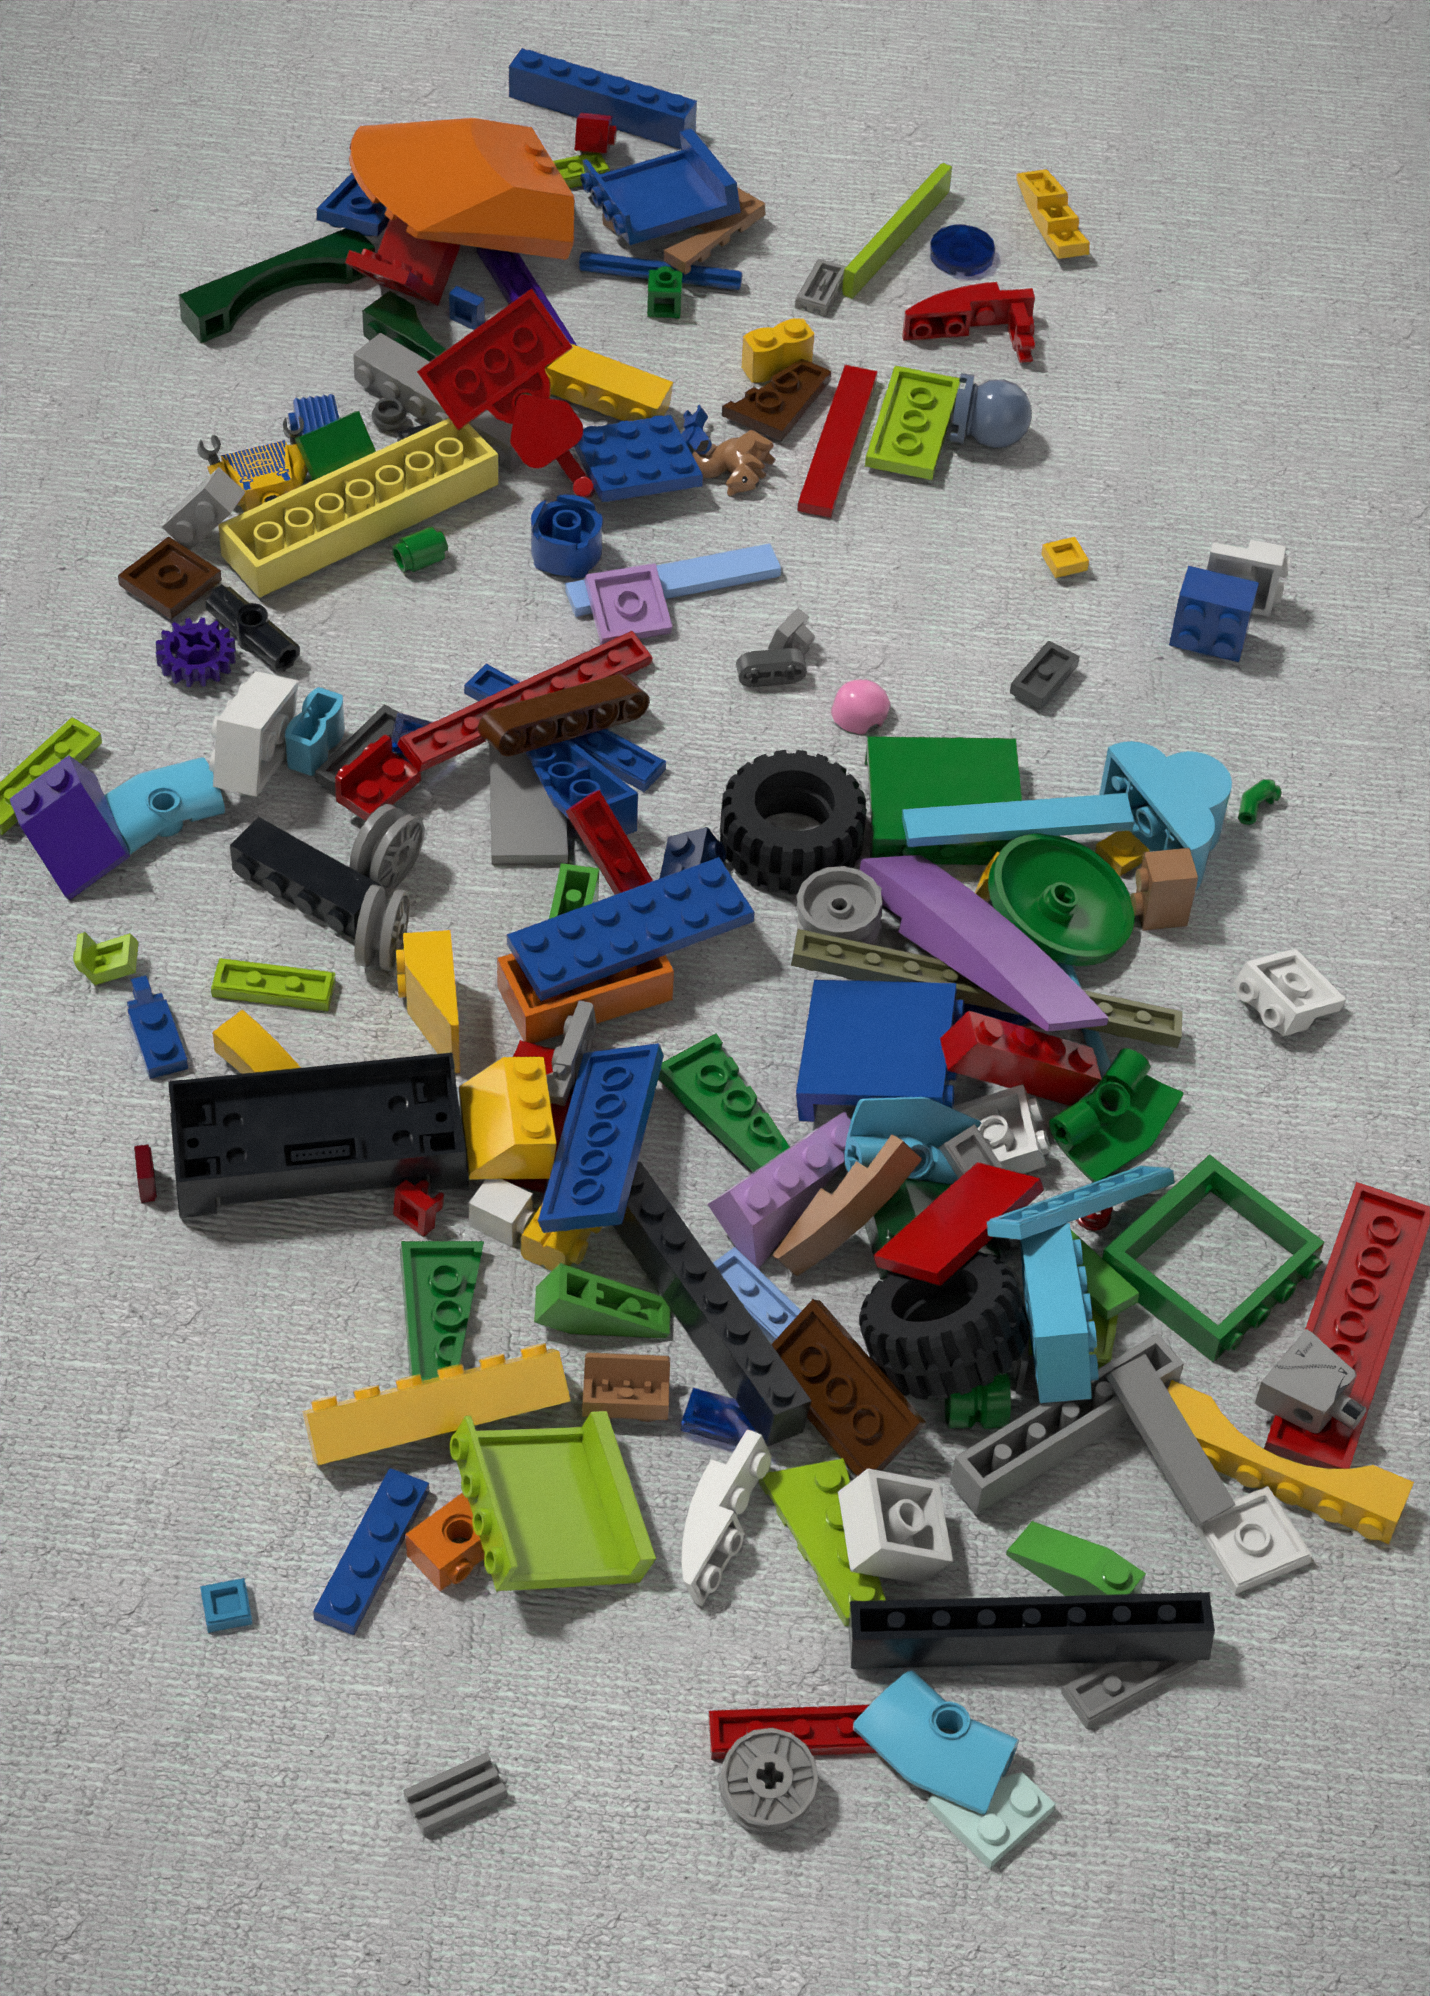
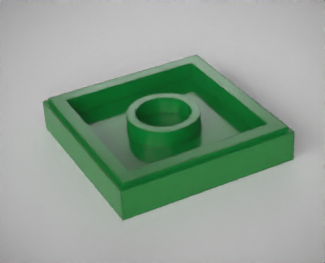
(335, 445)

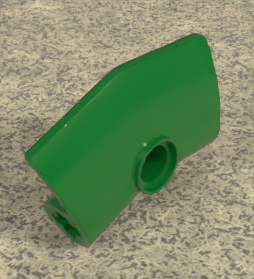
(1104, 1139)

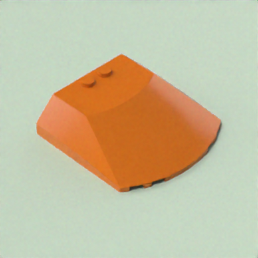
(467, 184)

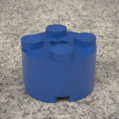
(566, 536)

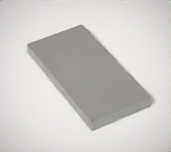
(522, 816)

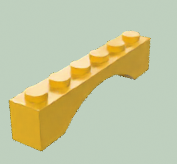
(1356, 1497)

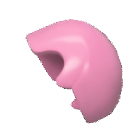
(860, 706)

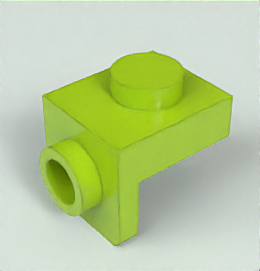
(106, 959)

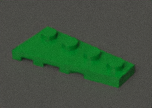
(718, 1097)
(437, 1300)

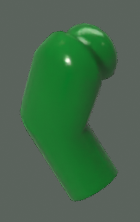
(1255, 795)

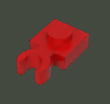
(1021, 332)

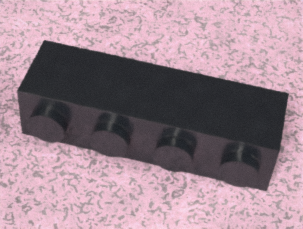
(300, 875)

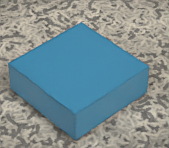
(226, 1605)

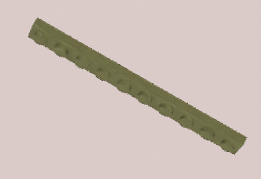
(877, 963)

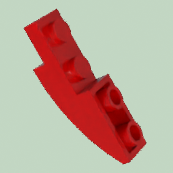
(960, 308)

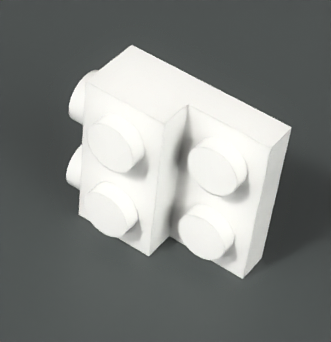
(1258, 563)
(1287, 991)
(1011, 1128)

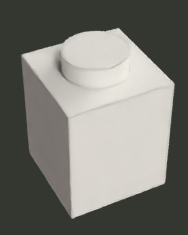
(501, 1210)

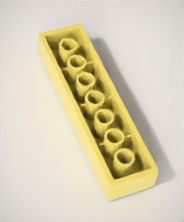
(357, 505)

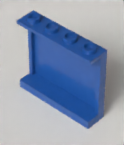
(664, 192)
(876, 1043)

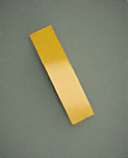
(1051, 213)

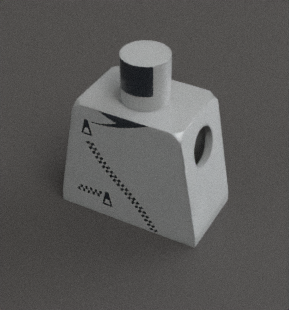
(1310, 1387)

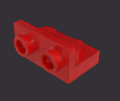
(374, 779)

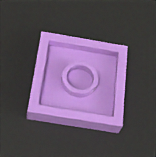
(628, 602)

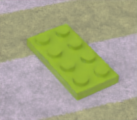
(912, 422)

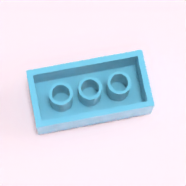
(1059, 1315)

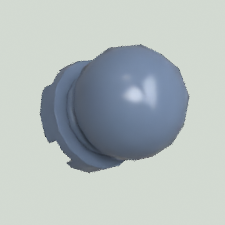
(993, 412)

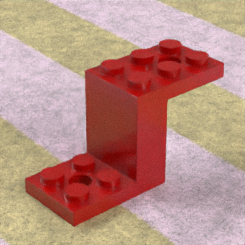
(407, 263)

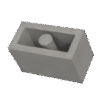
(203, 509)

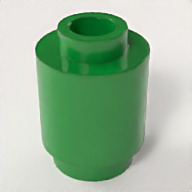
(420, 550)

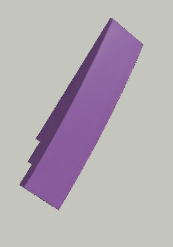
(980, 943)

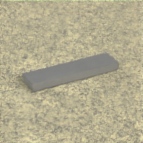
(1170, 1440)

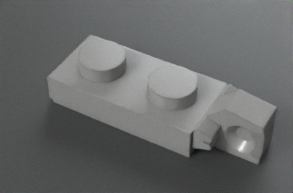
(566, 1060)

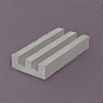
(815, 302)
(448, 1778)

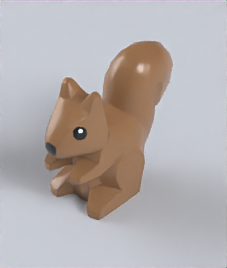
(739, 456)

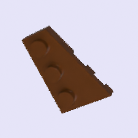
(781, 402)

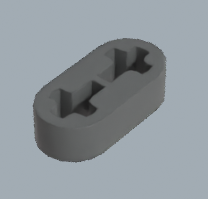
(771, 667)

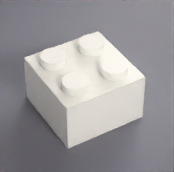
(895, 1526)

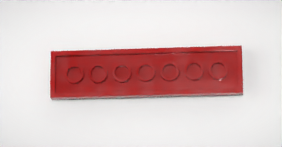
(1358, 1312)

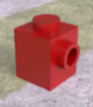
(594, 133)

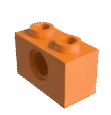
(432, 1547)

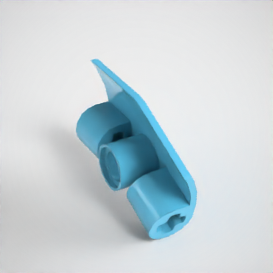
(161, 799)
(916, 1121)
(906, 1733)

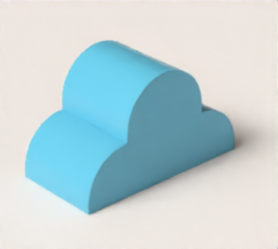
(1172, 798)

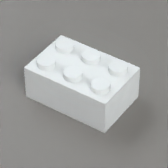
(253, 733)

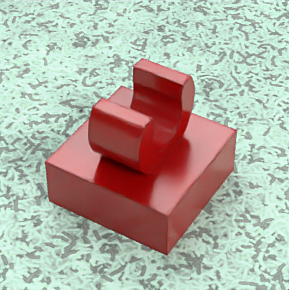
(416, 1207)

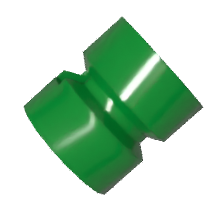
(985, 1405)

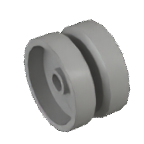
(841, 905)

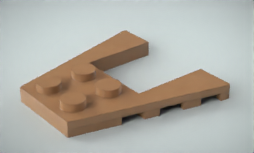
(715, 232)

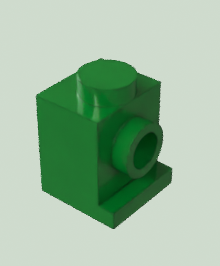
(664, 283)

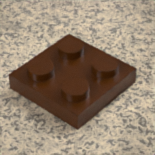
(169, 577)

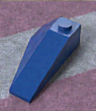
(573, 774)

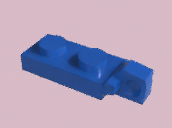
(155, 1031)

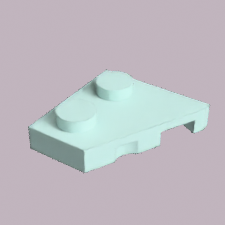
(1012, 1814)

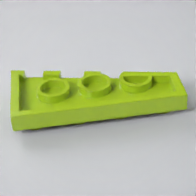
(811, 1509)

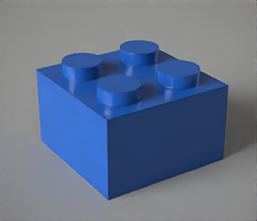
(1213, 613)

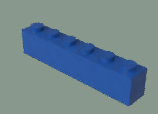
(580, 89)

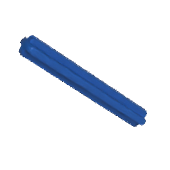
(640, 269)

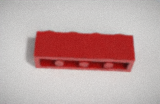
(1019, 1056)

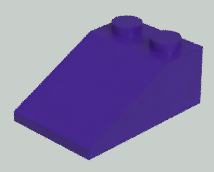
(70, 826)

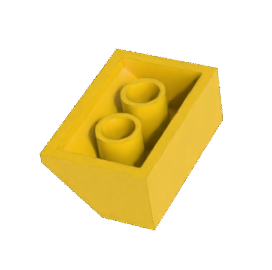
(508, 1121)

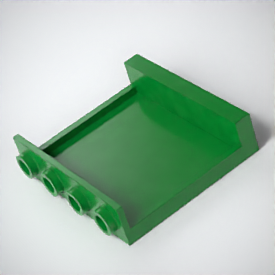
(937, 774)

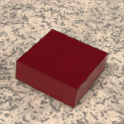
(145, 1173)

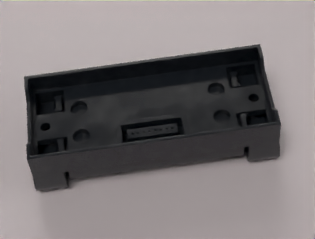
(316, 1131)

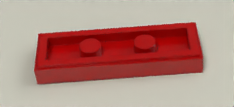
(608, 843)

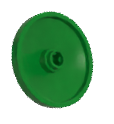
(1062, 898)

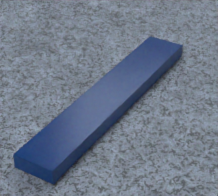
(614, 752)

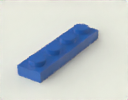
(371, 1551)

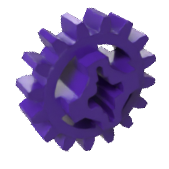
(195, 652)

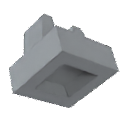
(793, 633)

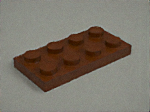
(849, 1394)

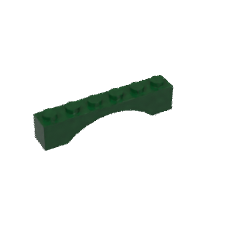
(218, 305)
(399, 322)

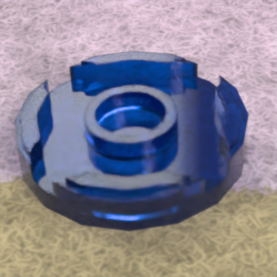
(962, 250)

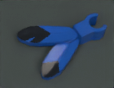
(694, 431)

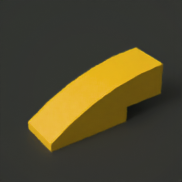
(250, 1046)

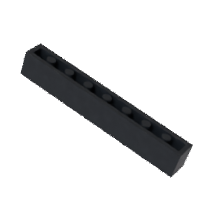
(712, 1313)
(1030, 1630)

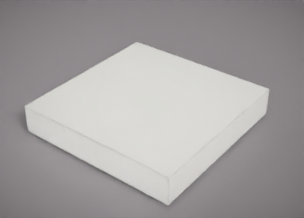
(1253, 1541)

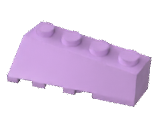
(774, 1197)

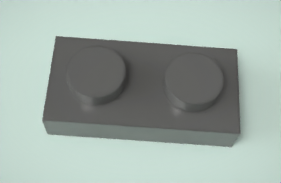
(1044, 674)

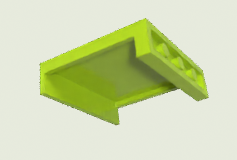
(552, 1505)

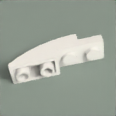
(712, 1524)

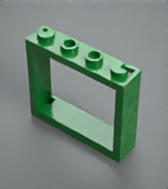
(1172, 1308)

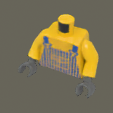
(262, 470)

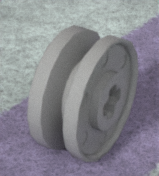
(387, 846)
(381, 927)
(791, 1769)

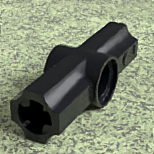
(252, 627)

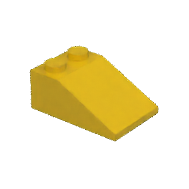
(430, 988)

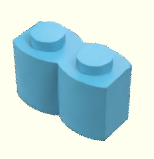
(314, 731)

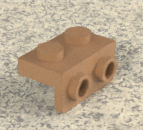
(627, 1386)

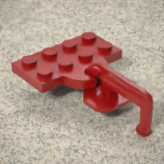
(495, 369)

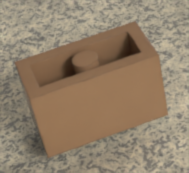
(1165, 889)

